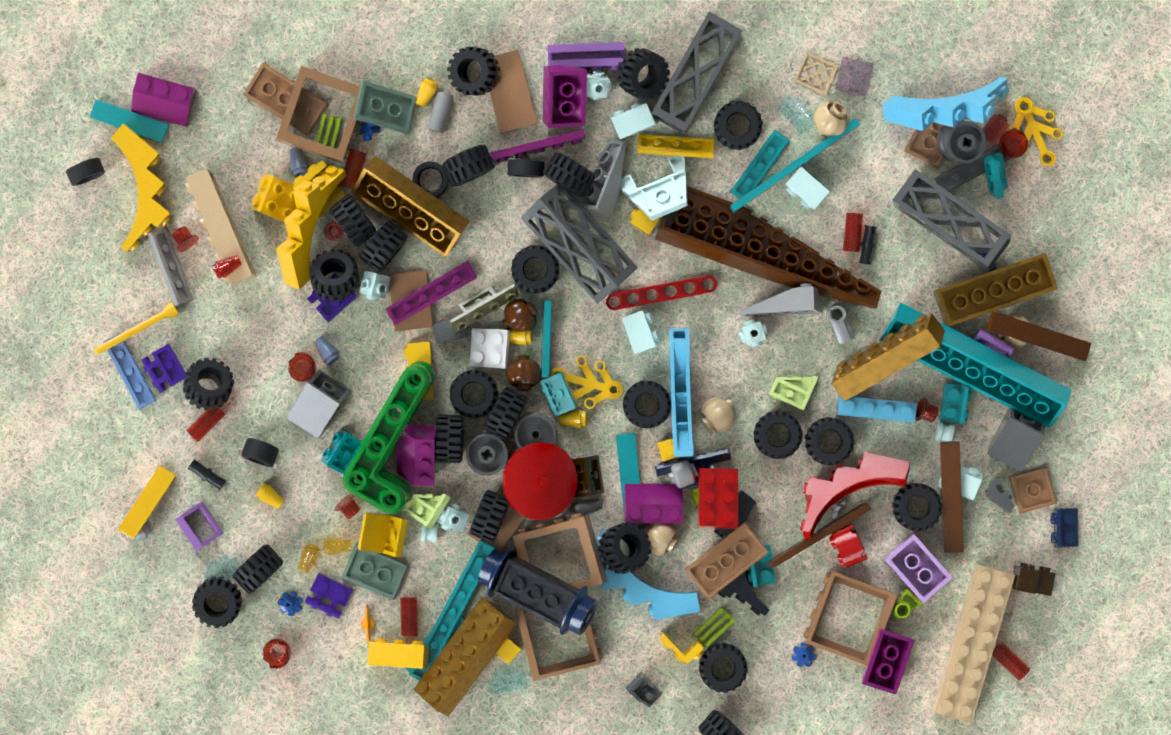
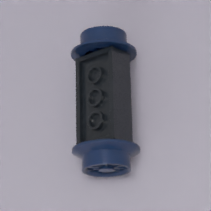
(537, 591)

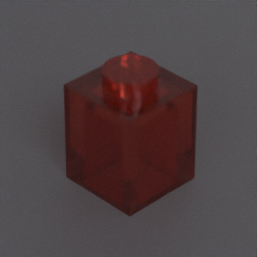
(995, 128)

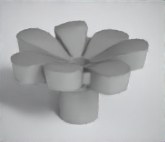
(837, 507)

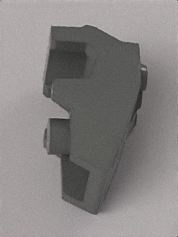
(444, 333)
(1001, 499)
(643, 690)

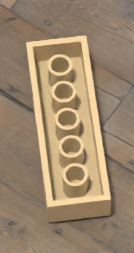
(219, 223)

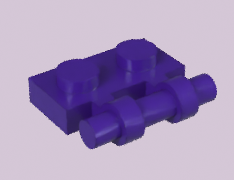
(328, 309)
(168, 363)
(332, 590)

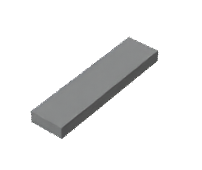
(170, 267)

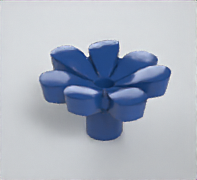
(368, 129)
(294, 603)
(800, 652)

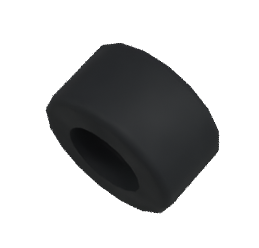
(260, 452)

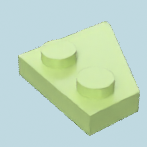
(793, 390)
(427, 508)

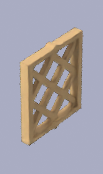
(822, 61)

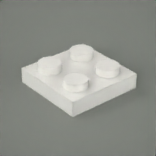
(489, 348)

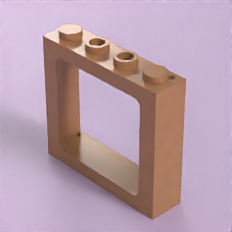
(308, 145)
(588, 542)
(816, 615)
(562, 667)

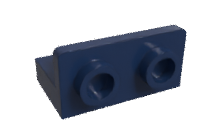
(1065, 527)

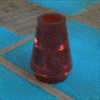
(328, 231)
(226, 266)

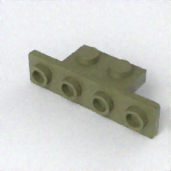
(482, 304)

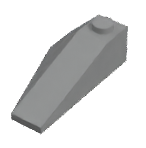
(604, 191)
(799, 300)

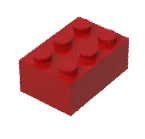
(717, 498)

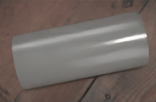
(440, 112)

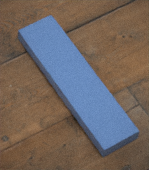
(131, 374)

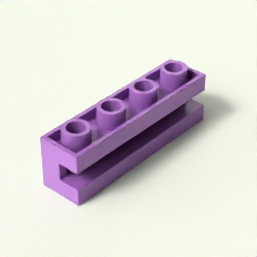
(587, 55)

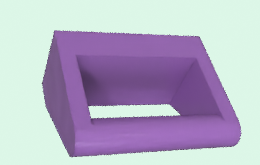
(993, 342)
(191, 533)

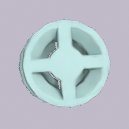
(944, 432)
(429, 534)

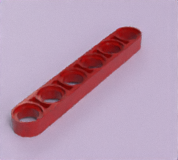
(661, 295)

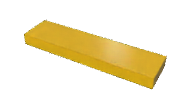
(675, 146)
(146, 502)

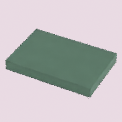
(384, 107)
(375, 572)

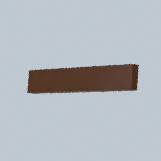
(1038, 336)
(951, 496)
(818, 535)

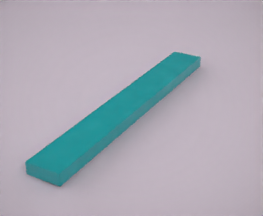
(792, 167)
(455, 605)

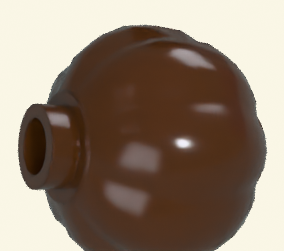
(519, 315)
(523, 373)

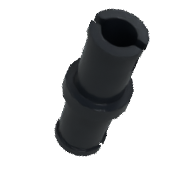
(867, 245)
(206, 474)

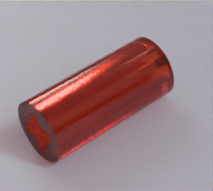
(353, 168)
(852, 232)
(205, 423)
(409, 616)
(1010, 661)

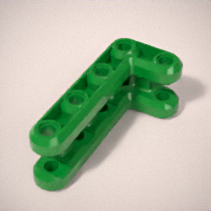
(378, 484)

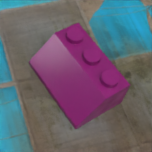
(564, 96)
(162, 99)
(417, 455)
(653, 503)
(888, 661)

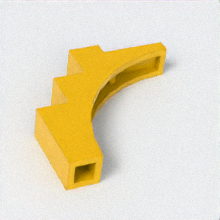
(149, 185)
(301, 223)

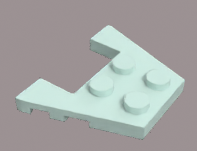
(661, 195)

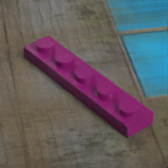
(538, 146)
(431, 293)

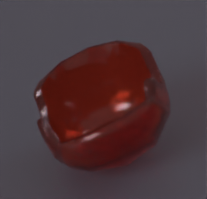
(1013, 143)
(305, 372)
(279, 647)

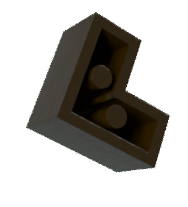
(1033, 580)

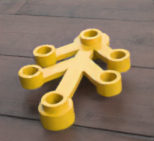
(1034, 128)
(590, 383)

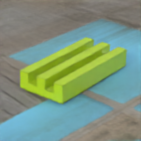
(336, 131)
(719, 632)

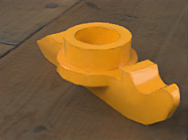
(367, 623)

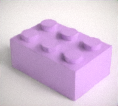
(917, 567)

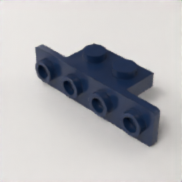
(700, 461)

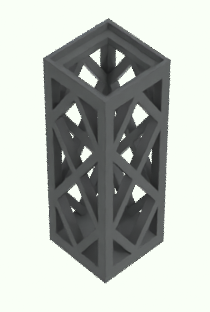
(721, 28)
(969, 250)
(590, 253)

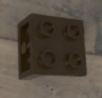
(588, 476)

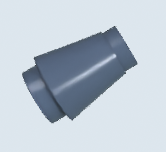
(298, 162)
(326, 350)

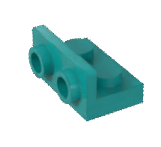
(995, 174)
(558, 394)
(954, 403)
(341, 451)
(761, 572)

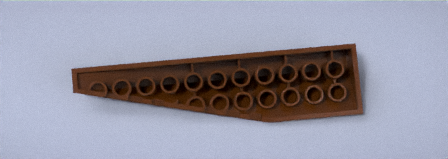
(758, 248)

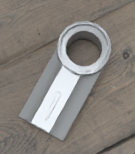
(841, 325)

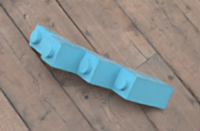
(949, 111)
(680, 392)
(664, 603)

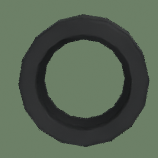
(432, 165)
(525, 168)
(85, 171)

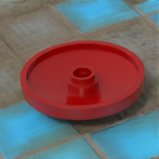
(540, 481)

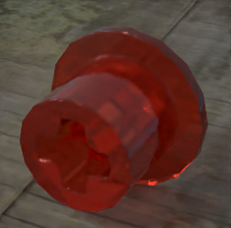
(184, 239)
(926, 411)
(348, 506)

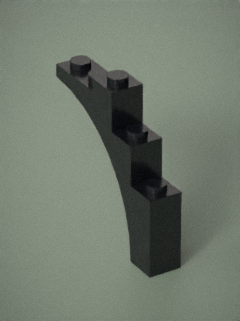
(740, 584)

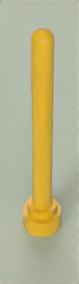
(168, 311)

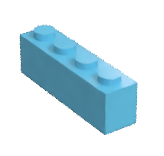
(877, 409)

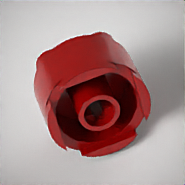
(848, 546)

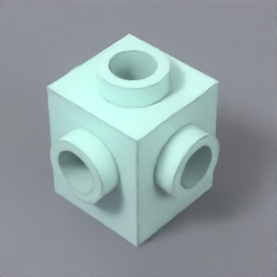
(597, 85)
(374, 285)
(746, 336)
(453, 518)

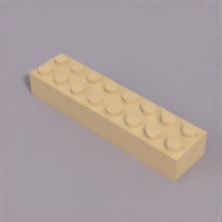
(973, 643)

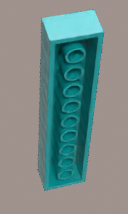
(989, 372)

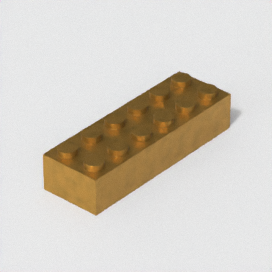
(410, 206)
(995, 290)
(887, 356)
(465, 656)

